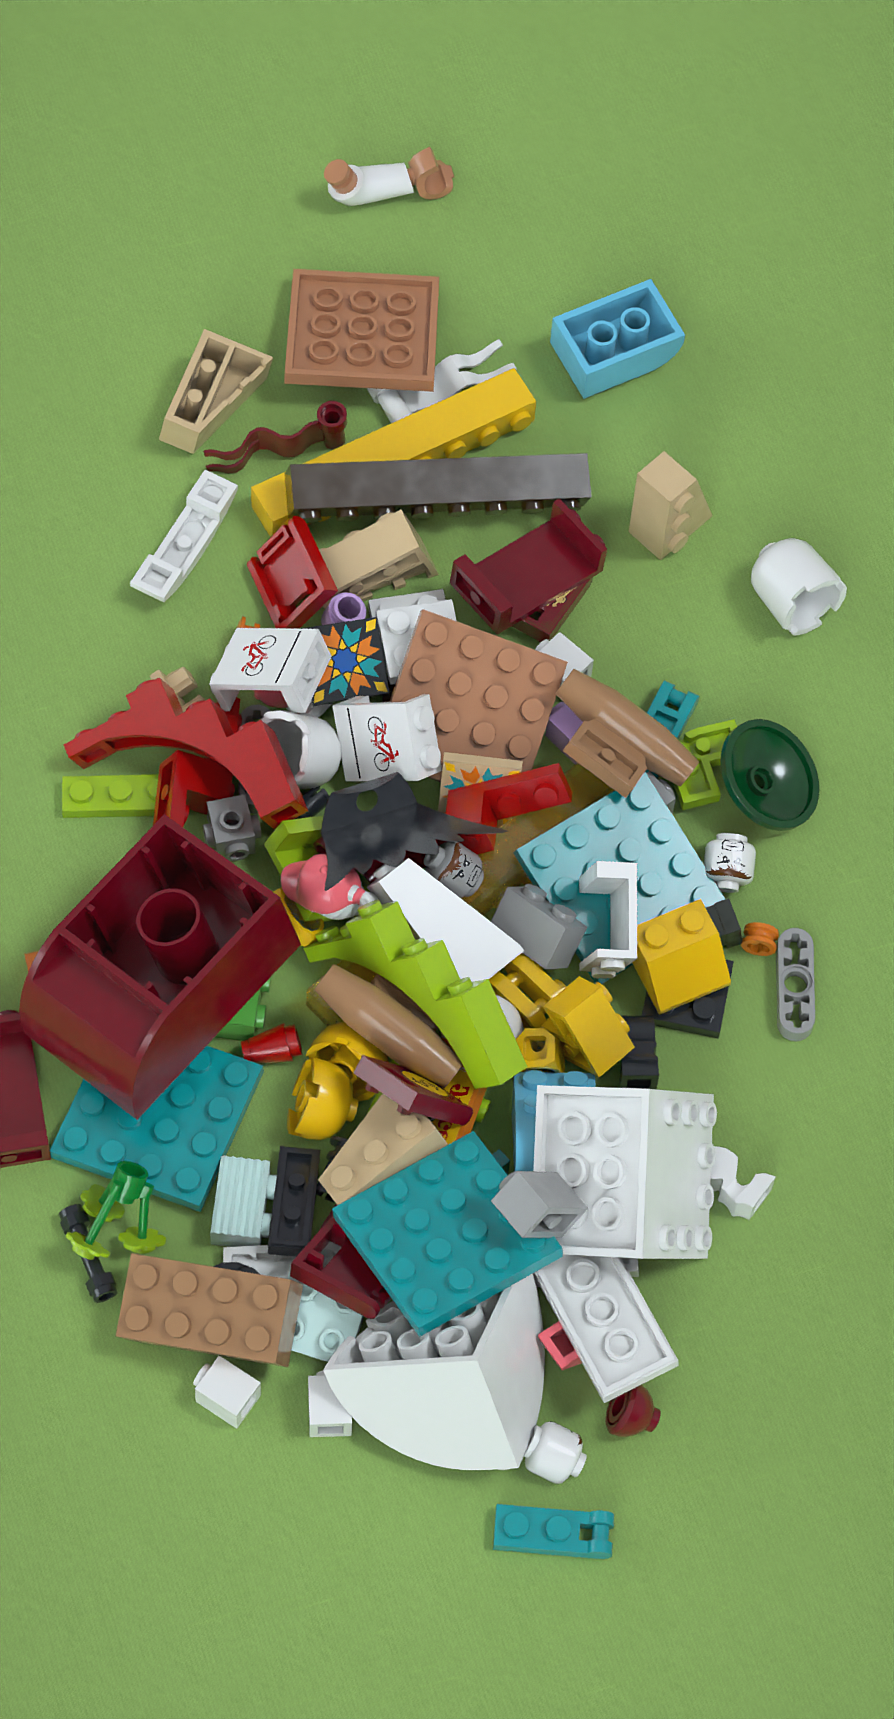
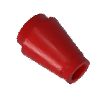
(273, 1045)

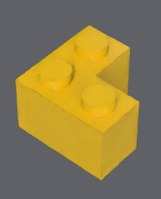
(588, 1026)

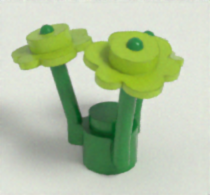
(104, 1204)

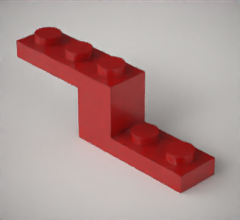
(192, 781)
(502, 799)

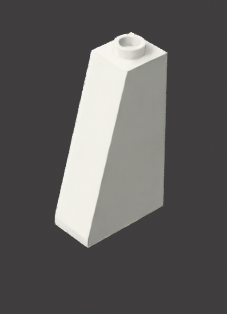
(438, 914)

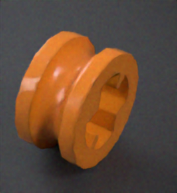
(760, 939)

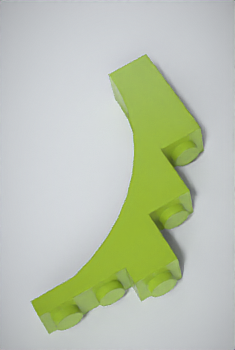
(425, 972)

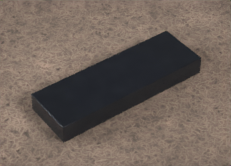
(294, 1200)

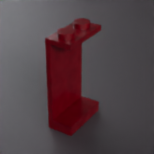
(530, 570)
(21, 1110)

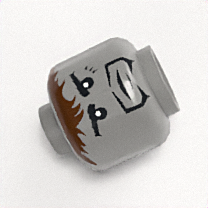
(456, 868)

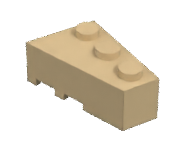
(212, 389)
(666, 506)
(378, 557)
(378, 1149)

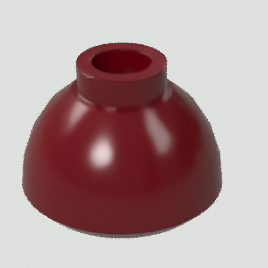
(632, 1413)

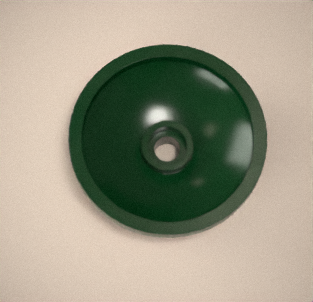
(769, 774)

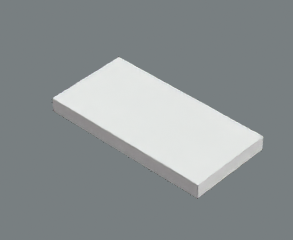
(606, 1322)

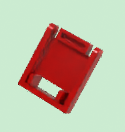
(289, 570)

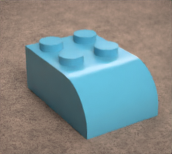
(616, 338)
(525, 1109)

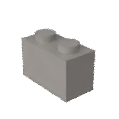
(541, 928)
(538, 1204)

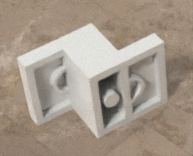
(398, 619)

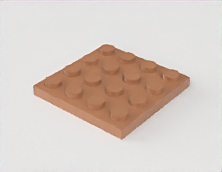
(362, 330)
(482, 689)

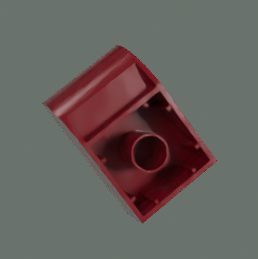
(153, 965)

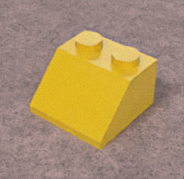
(680, 957)

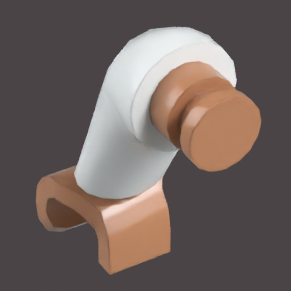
(372, 183)

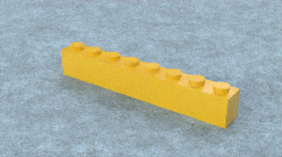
(436, 432)

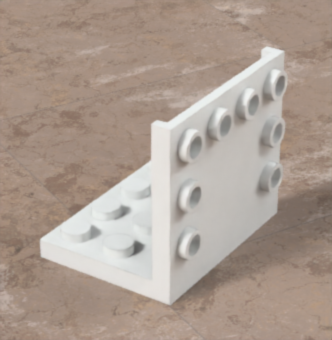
(636, 1165)

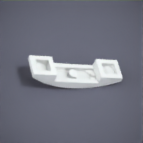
(187, 539)

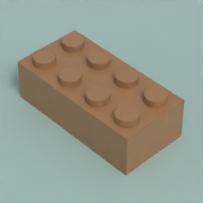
(209, 1310)

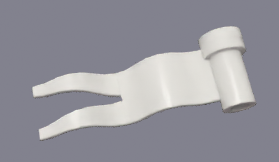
(447, 383)

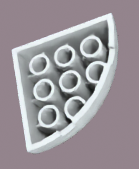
(456, 1393)

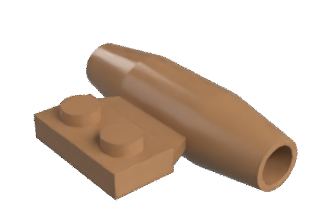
(620, 737)
(390, 1023)

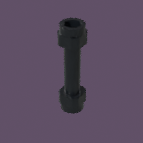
(100, 1283)

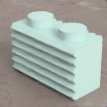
(241, 1202)

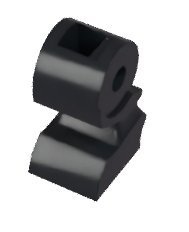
(640, 1065)

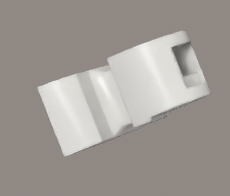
(739, 1199)

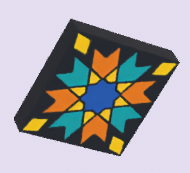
(355, 663)

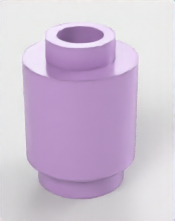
(344, 608)

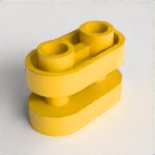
(534, 982)

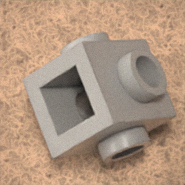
(231, 828)

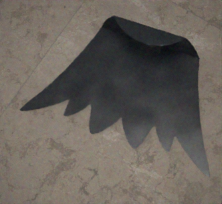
(387, 829)

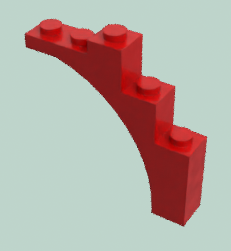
(159, 721)

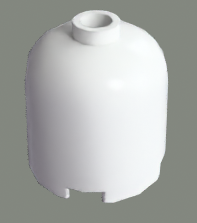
(796, 584)
(308, 745)

